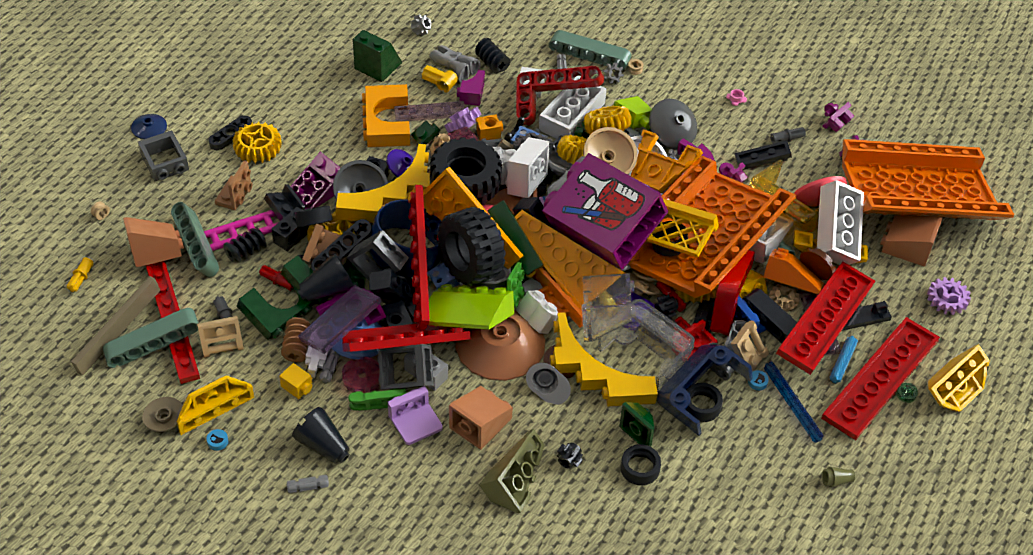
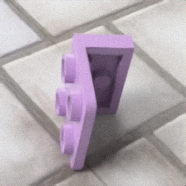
(414, 416)

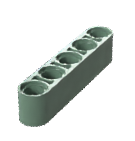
(589, 49)
(194, 239)
(150, 337)

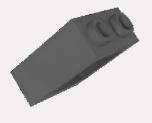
(158, 144)
(380, 244)
(423, 361)

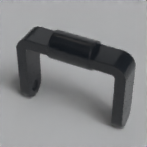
(509, 136)

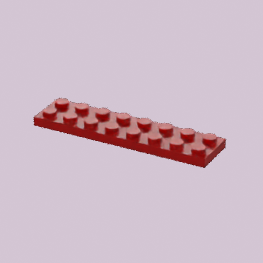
(825, 318)
(880, 378)

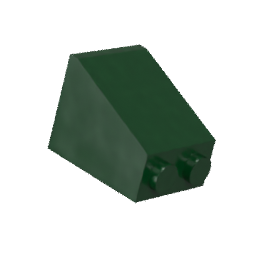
(374, 56)

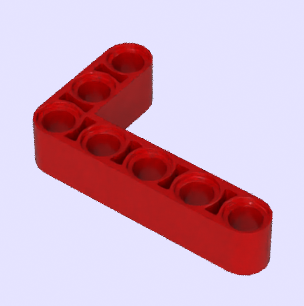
(551, 84)
(728, 293)

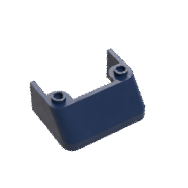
(673, 394)

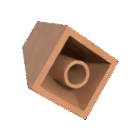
(911, 237)
(152, 241)
(479, 416)

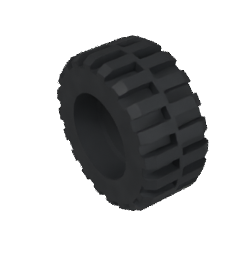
(472, 156)
(471, 246)

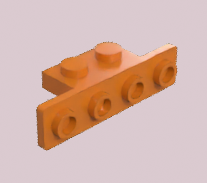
(556, 296)

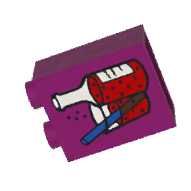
(604, 210)

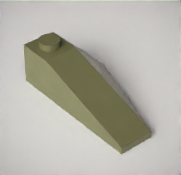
(510, 478)

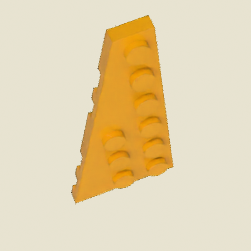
(449, 195)
(563, 257)

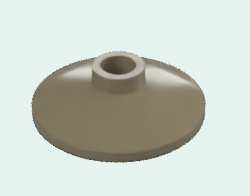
(158, 409)

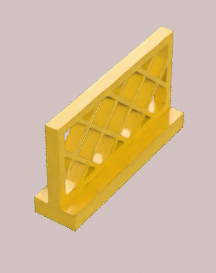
(685, 214)

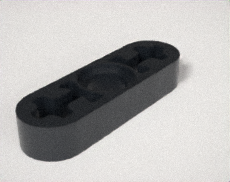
(224, 139)

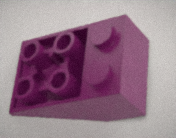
(315, 183)

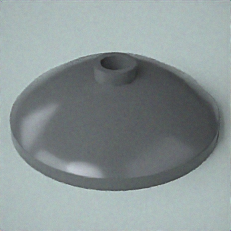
(665, 122)
(360, 175)

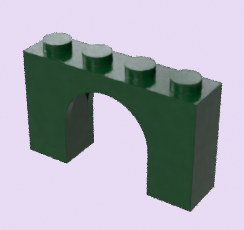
(272, 320)

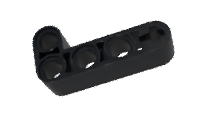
(340, 247)

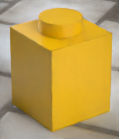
(296, 381)

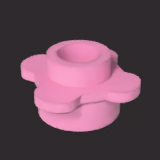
(736, 97)

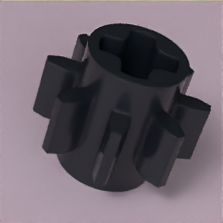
(667, 305)
(569, 455)

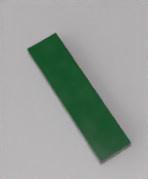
(507, 222)

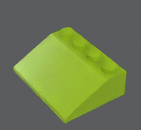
(470, 307)

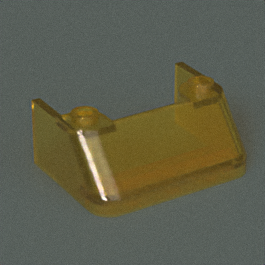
(799, 213)

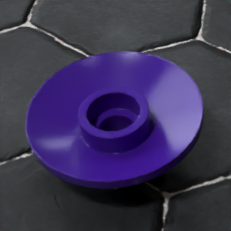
(398, 161)

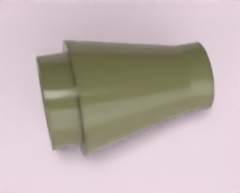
(837, 476)

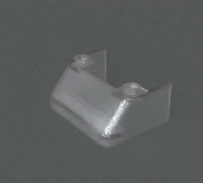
(657, 334)

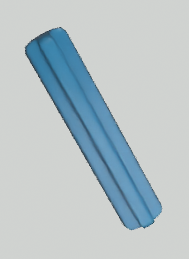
(843, 359)

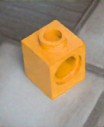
(489, 127)

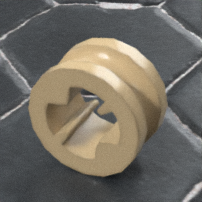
(633, 70)
(100, 210)

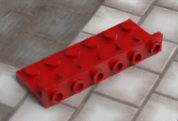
(400, 336)

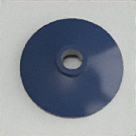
(148, 126)

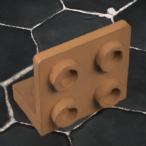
(235, 188)
(319, 242)

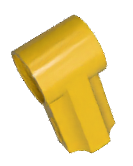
(443, 80)

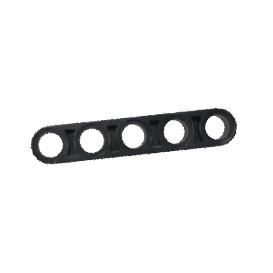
(770, 314)

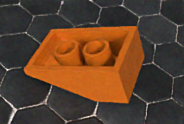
(790, 271)

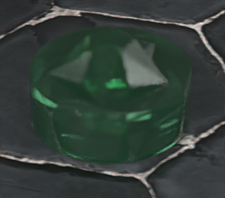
(907, 393)

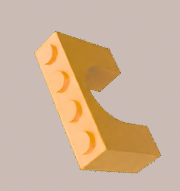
(380, 132)

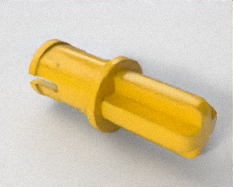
(80, 274)

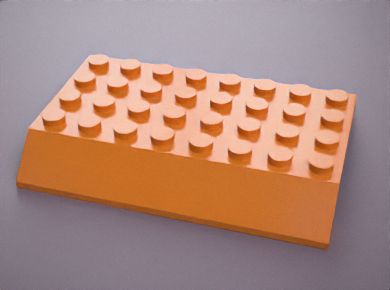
(921, 180)
(742, 220)

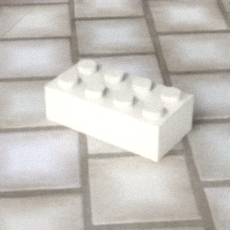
(569, 108)
(840, 222)

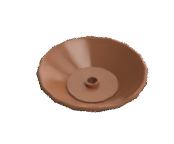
(503, 350)

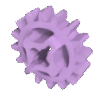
(462, 119)
(948, 296)

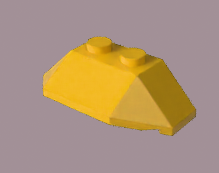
(960, 379)
(212, 402)

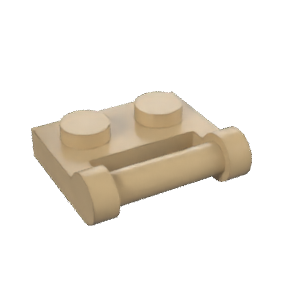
(219, 331)
(744, 348)

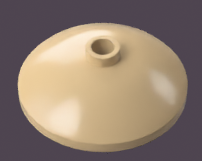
(615, 145)

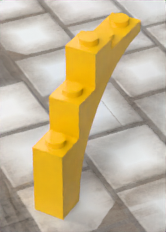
(368, 203)
(593, 375)

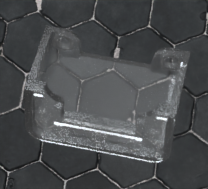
(606, 304)

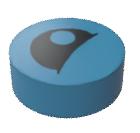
(759, 380)
(217, 439)

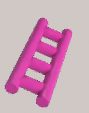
(230, 227)

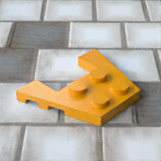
(659, 170)

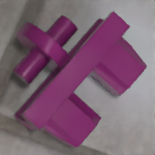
(832, 111)
(737, 174)

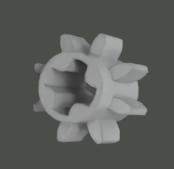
(421, 25)
(617, 74)

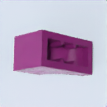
(472, 89)

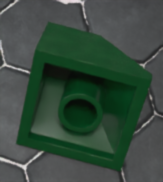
(637, 423)

